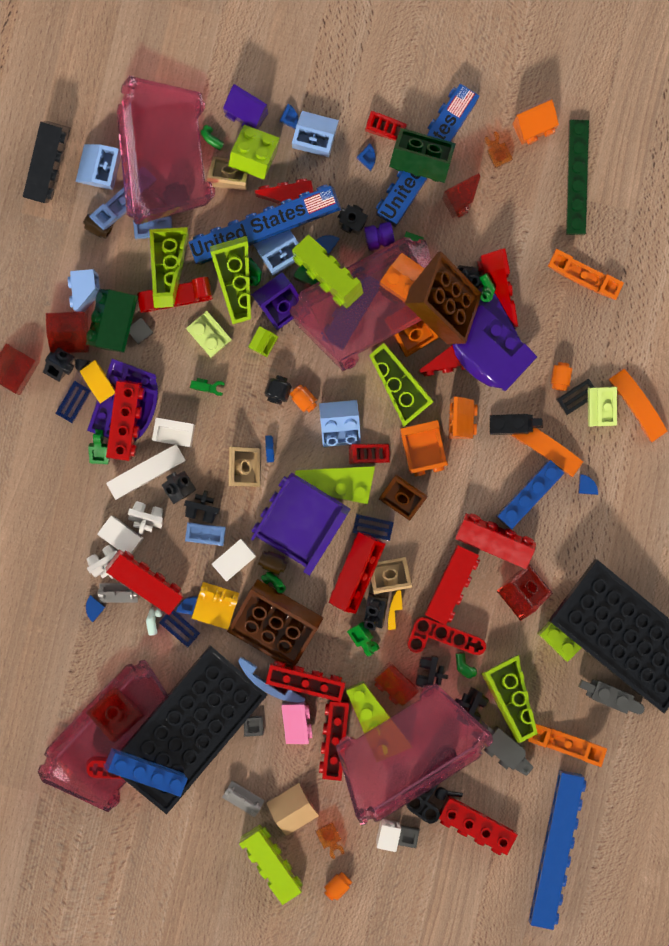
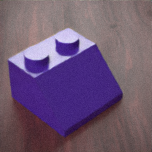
(244, 108)
(276, 300)

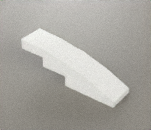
(145, 472)

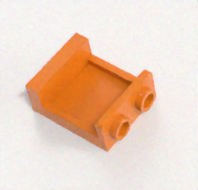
(423, 448)

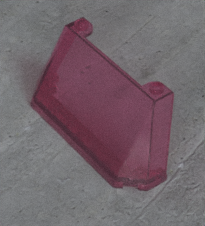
(161, 150)
(371, 318)
(84, 739)
(410, 754)

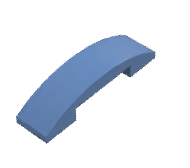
(111, 211)
(249, 668)

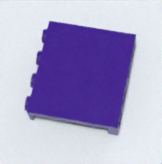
(300, 521)

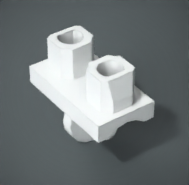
(144, 520)
(97, 566)

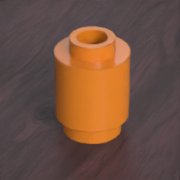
(561, 376)
(304, 398)
(337, 886)

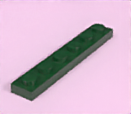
(577, 177)

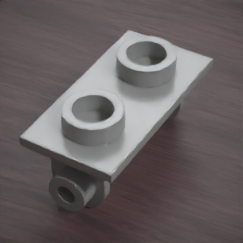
(116, 593)
(243, 799)

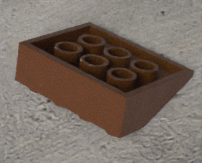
(444, 300)
(275, 624)

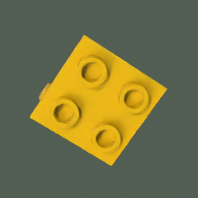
(215, 605)

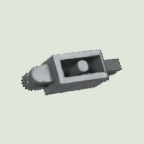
(611, 696)
(507, 750)

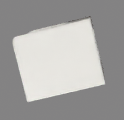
(173, 432)
(120, 535)
(233, 560)
(388, 835)

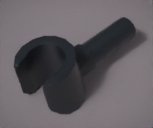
(442, 792)

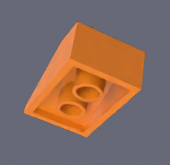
(462, 418)

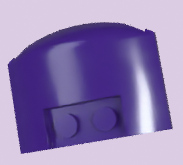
(493, 352)
(121, 371)

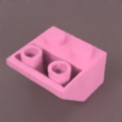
(295, 723)

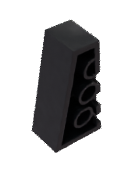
(46, 161)

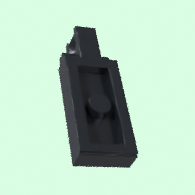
(513, 424)

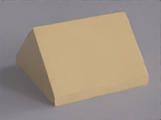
(226, 177)
(244, 466)
(391, 576)
(292, 809)

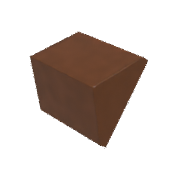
(403, 497)

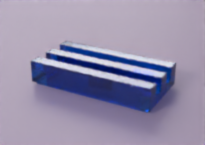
(65, 416)
(389, 530)
(174, 633)

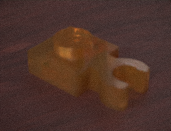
(499, 152)
(329, 837)

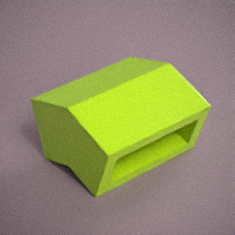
(263, 341)

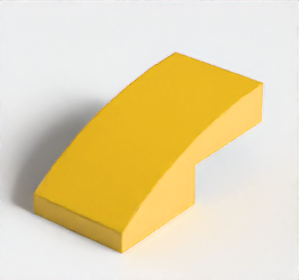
(97, 381)
(396, 604)

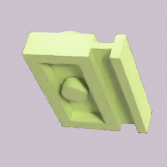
(208, 334)
(602, 406)

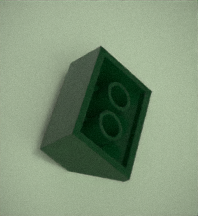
(422, 155)
(111, 320)

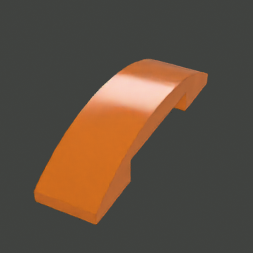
(585, 275)
(639, 405)
(551, 450)
(569, 745)

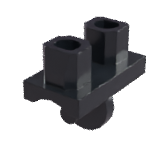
(192, 508)
(375, 612)
(431, 664)
(471, 701)

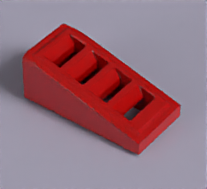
(380, 117)
(353, 453)

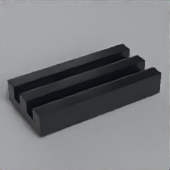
(563, 405)

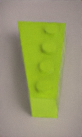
(167, 259)
(232, 269)
(327, 272)
(404, 390)
(341, 483)
(511, 697)
(366, 706)
(271, 864)

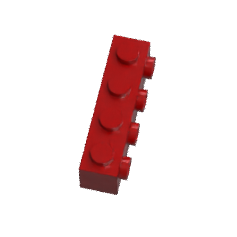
(124, 420)
(496, 540)
(356, 573)
(144, 581)
(451, 585)
(305, 682)
(334, 732)
(477, 825)

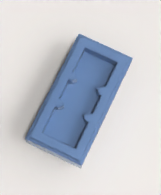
(141, 231)
(205, 534)

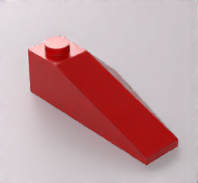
(497, 267)

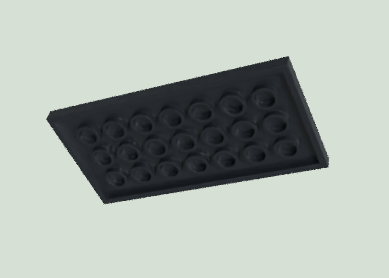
(619, 631)
(194, 722)

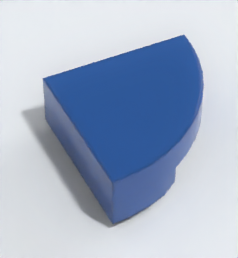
(289, 117)
(367, 157)
(328, 242)
(269, 448)
(587, 485)
(187, 605)
(93, 608)

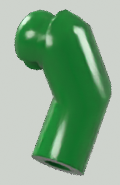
(210, 139)
(255, 273)
(488, 289)
(277, 582)
(464, 668)

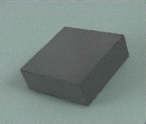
(140, 331)
(253, 726)
(408, 836)

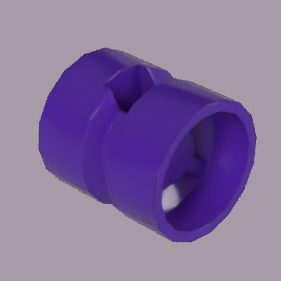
(379, 236)

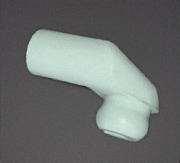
(151, 620)

